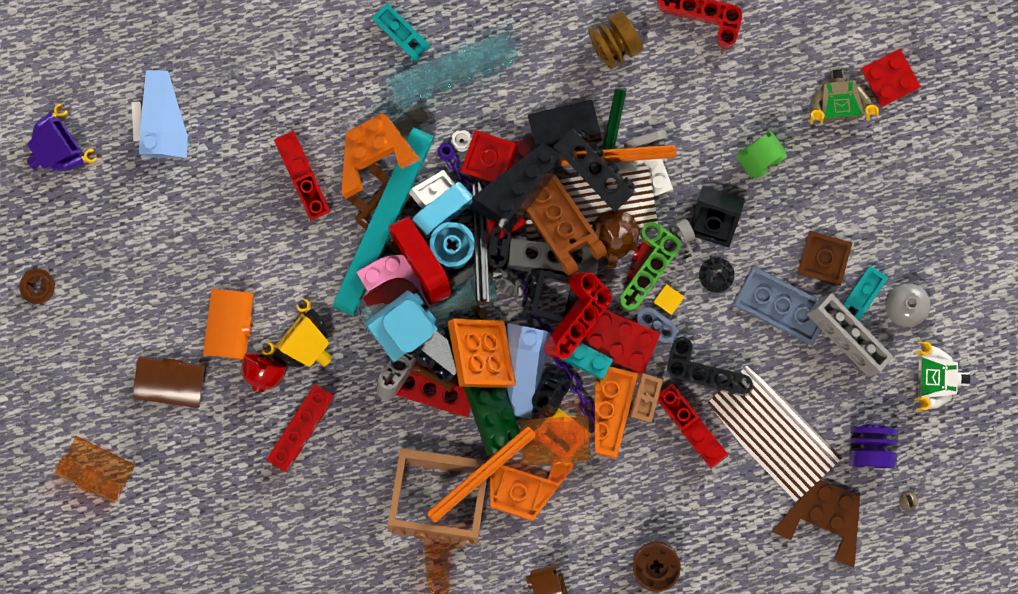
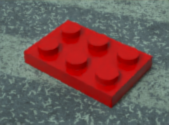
(623, 340)

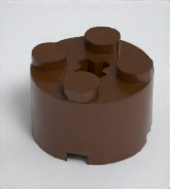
(546, 580)

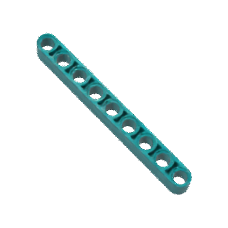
(386, 213)

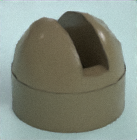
(904, 502)

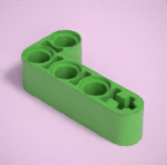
(646, 270)

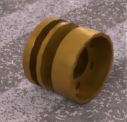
(616, 39)

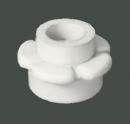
(465, 135)

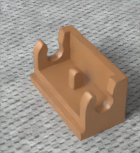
(646, 398)

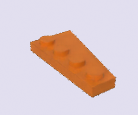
(612, 407)

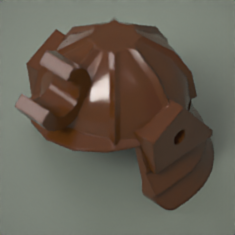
(618, 234)

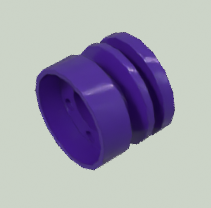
(873, 447)

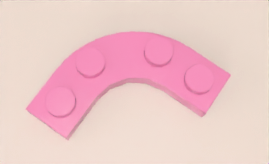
(389, 268)

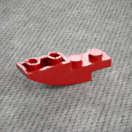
(302, 175)
(691, 426)

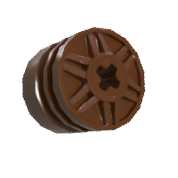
(668, 573)

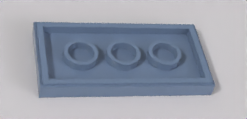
(778, 305)

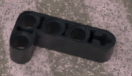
(711, 372)

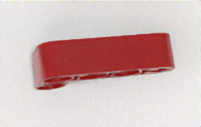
(698, 14)
(421, 260)
(563, 343)

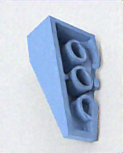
(161, 120)
(528, 361)

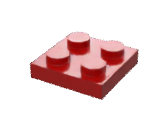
(890, 78)
(488, 156)

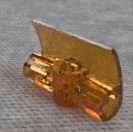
(95, 470)

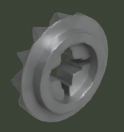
(508, 282)

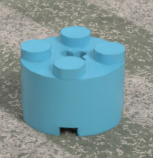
(453, 233)

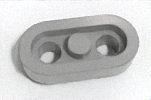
(655, 139)

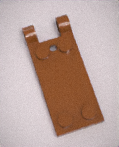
(561, 221)

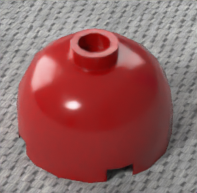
(262, 372)

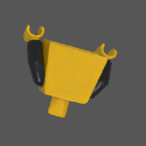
(303, 341)

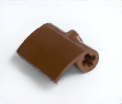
(169, 381)

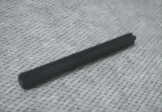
(480, 251)

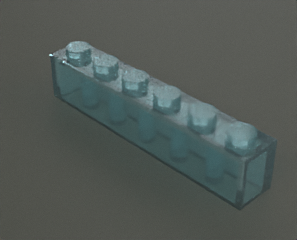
(451, 69)

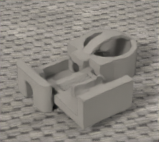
(685, 234)

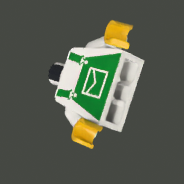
(937, 377)

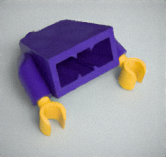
(54, 145)

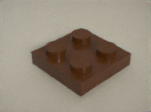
(824, 258)

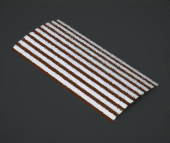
(591, 205)
(775, 435)

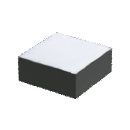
(462, 274)

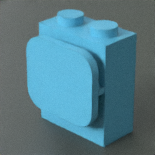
(402, 325)

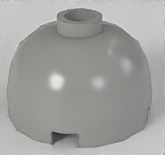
(908, 305)

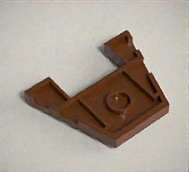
(830, 510)

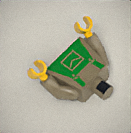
(841, 101)

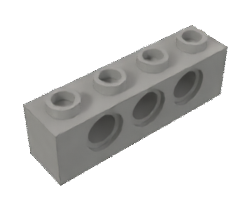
(849, 335)

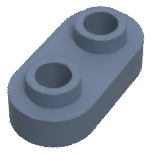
(658, 323)

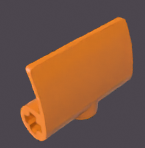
(228, 324)

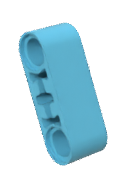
(443, 209)

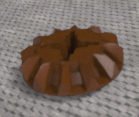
(27, 290)

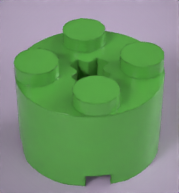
(761, 154)

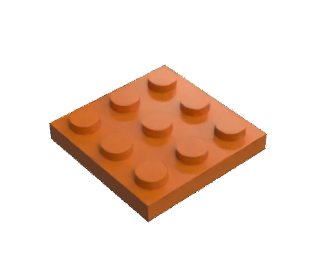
(481, 353)

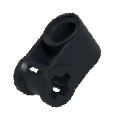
(551, 392)

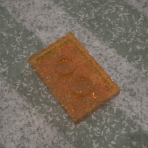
(557, 441)

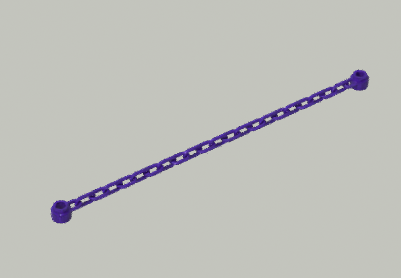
(542, 326)

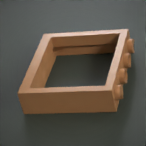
(424, 531)

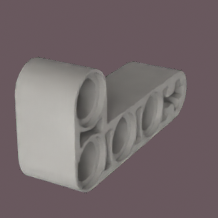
(398, 377)

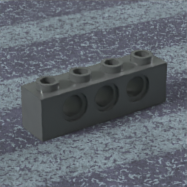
(519, 261)

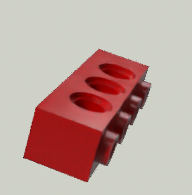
(416, 393)
(300, 428)

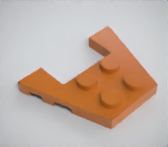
(369, 144)
(522, 492)

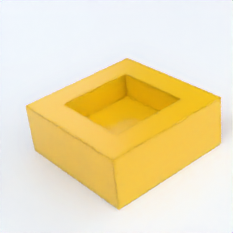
(668, 299)

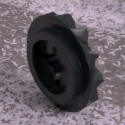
(706, 275)

